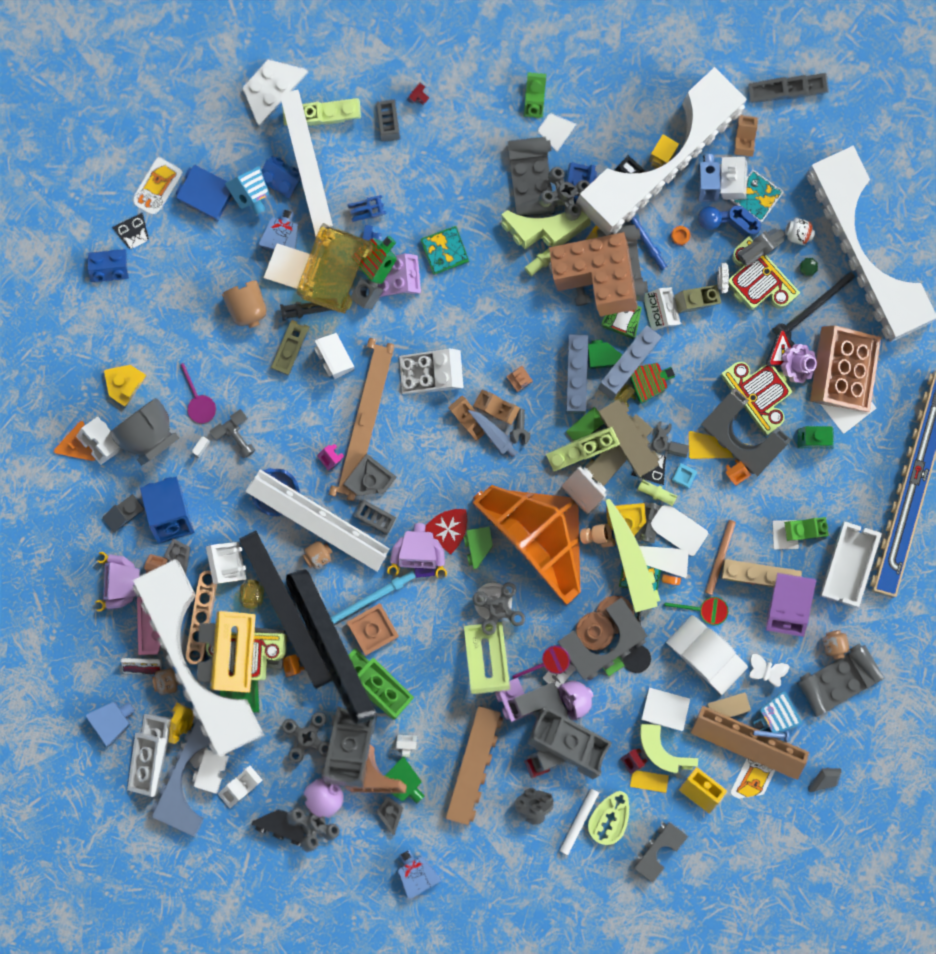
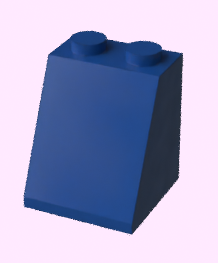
(166, 510)

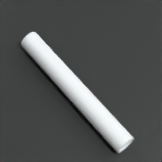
(579, 821)

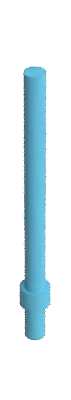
(396, 583)

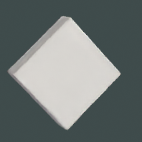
(200, 446)

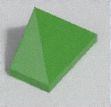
(586, 425)

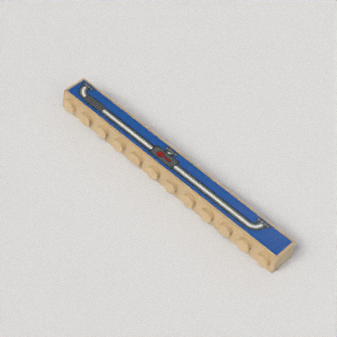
(910, 498)

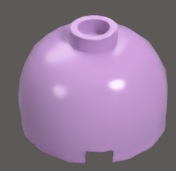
(576, 699)
(323, 798)

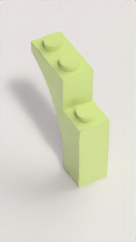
(553, 230)

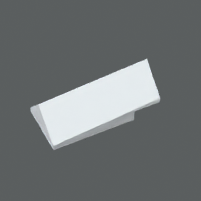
(149, 755)

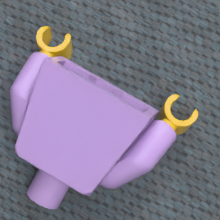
(418, 550)
(117, 581)

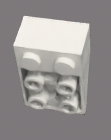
(431, 371)
(584, 490)

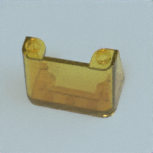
(332, 268)

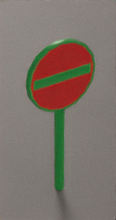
(712, 610)

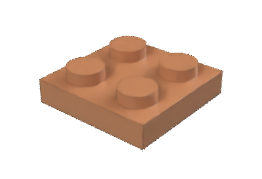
(372, 629)

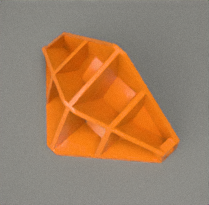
(542, 530)

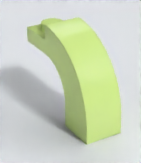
(653, 749)

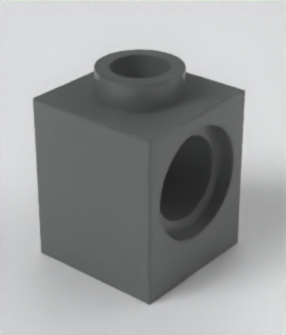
(359, 294)

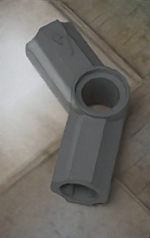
(761, 246)

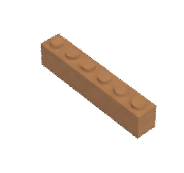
(740, 740)
(473, 766)

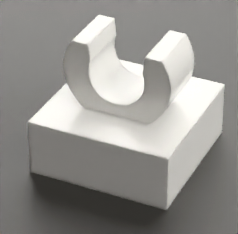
(406, 743)

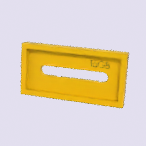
(243, 652)

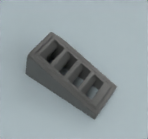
(390, 132)
(359, 508)

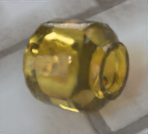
(251, 594)

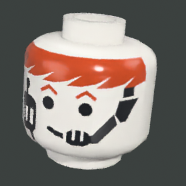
(799, 231)

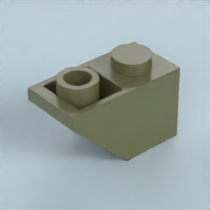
(697, 298)

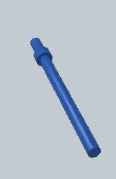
(653, 251)

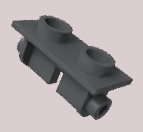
(647, 532)

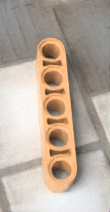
(198, 608)

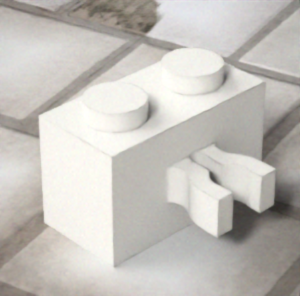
(733, 178)

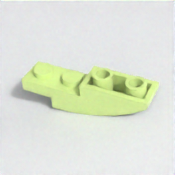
(330, 112)
(583, 448)

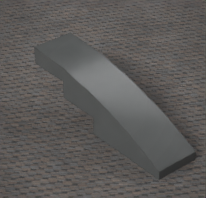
(788, 88)

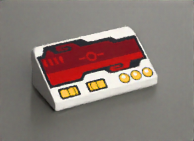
(141, 666)

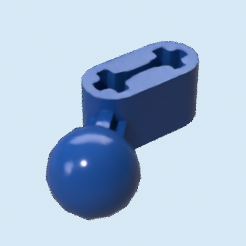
(711, 218)

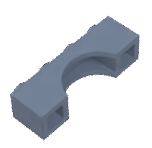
(629, 362)
(577, 374)

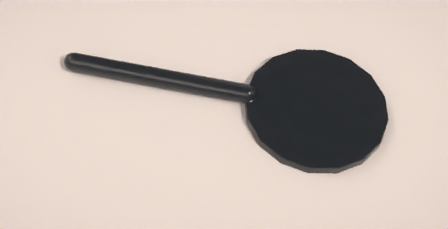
(638, 658)

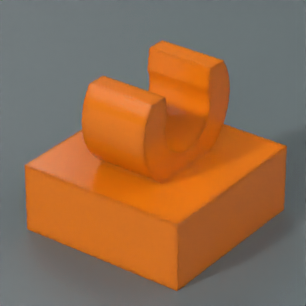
(738, 472)
(291, 665)

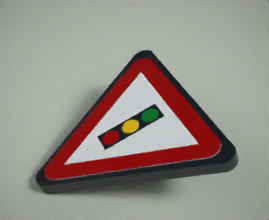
(778, 349)

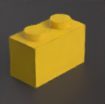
(663, 152)
(702, 790)

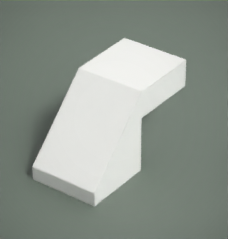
(240, 787)

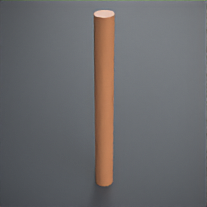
(720, 557)

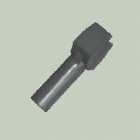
(514, 435)

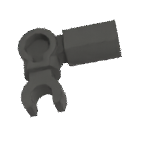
(661, 443)

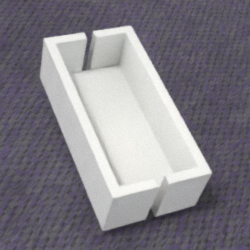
(850, 564)

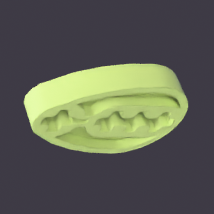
(618, 826)

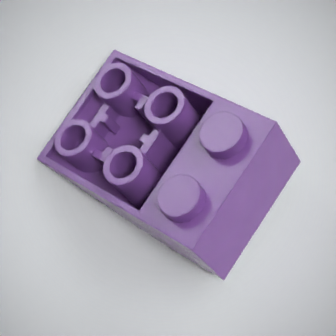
(790, 604)

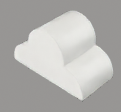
(707, 654)

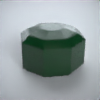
(808, 267)

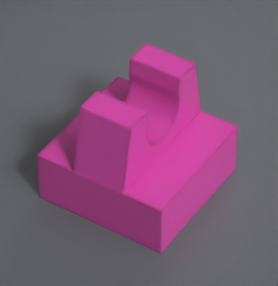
(329, 457)

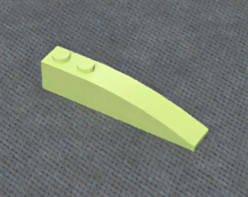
(633, 562)

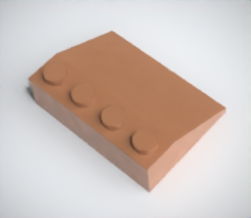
(845, 368)

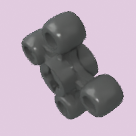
(563, 194)
(503, 599)
(298, 732)
(311, 827)

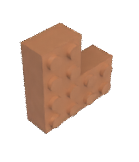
(597, 262)

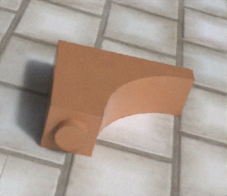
(375, 781)

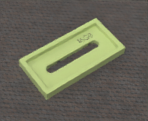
(500, 677)

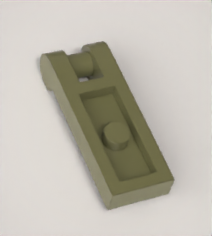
(290, 348)

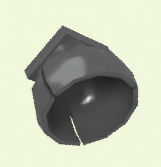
(145, 432)

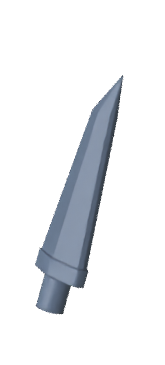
(498, 438)

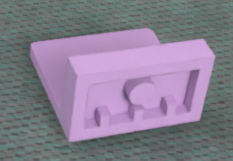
(403, 276)
(506, 695)

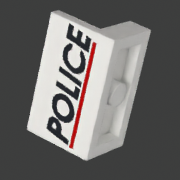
(661, 308)

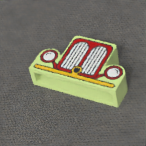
(760, 281)
(763, 390)
(264, 647)

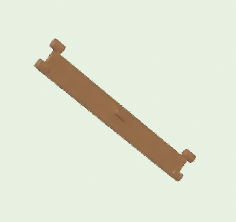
(366, 413)

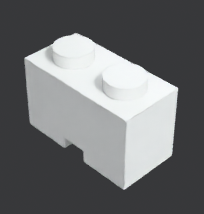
(97, 437)
(209, 771)

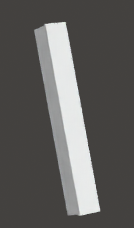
(306, 159)
(318, 520)

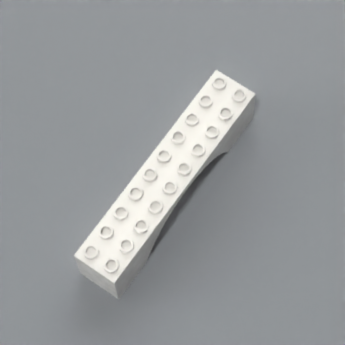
(618, 195)
(897, 304)
(166, 598)

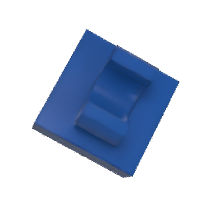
(369, 234)

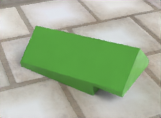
(381, 685)

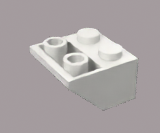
(335, 356)

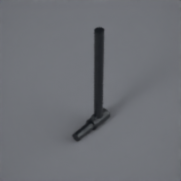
(811, 308)

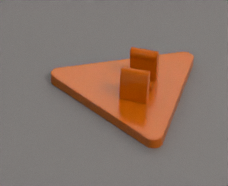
(73, 447)

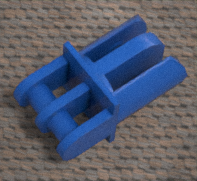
(364, 209)

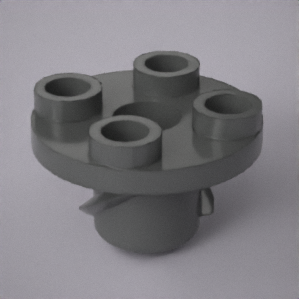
(534, 805)

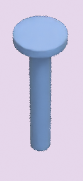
(785, 736)

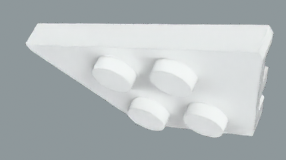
(267, 84)

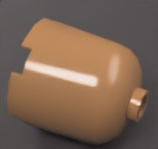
(245, 304)

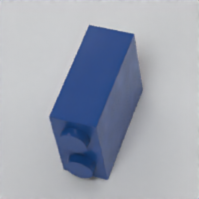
(204, 192)

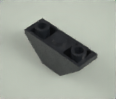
(277, 824)

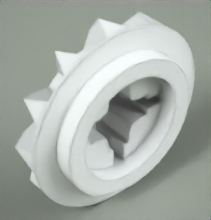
(723, 278)

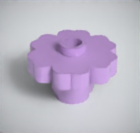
(798, 363)

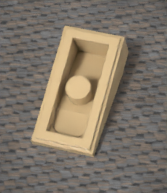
(731, 705)

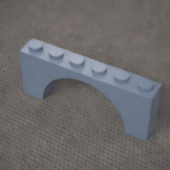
(173, 806)

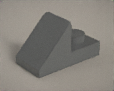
(123, 513)

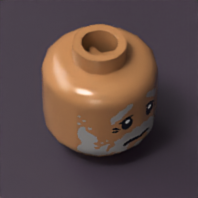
(317, 555)
(836, 644)
(165, 681)

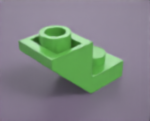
(535, 95)
(806, 529)

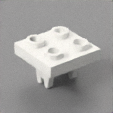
(226, 562)

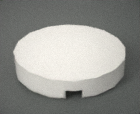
(493, 591)

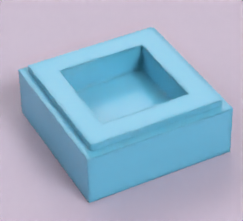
(684, 475)

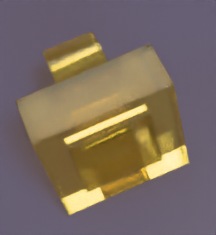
(625, 393)

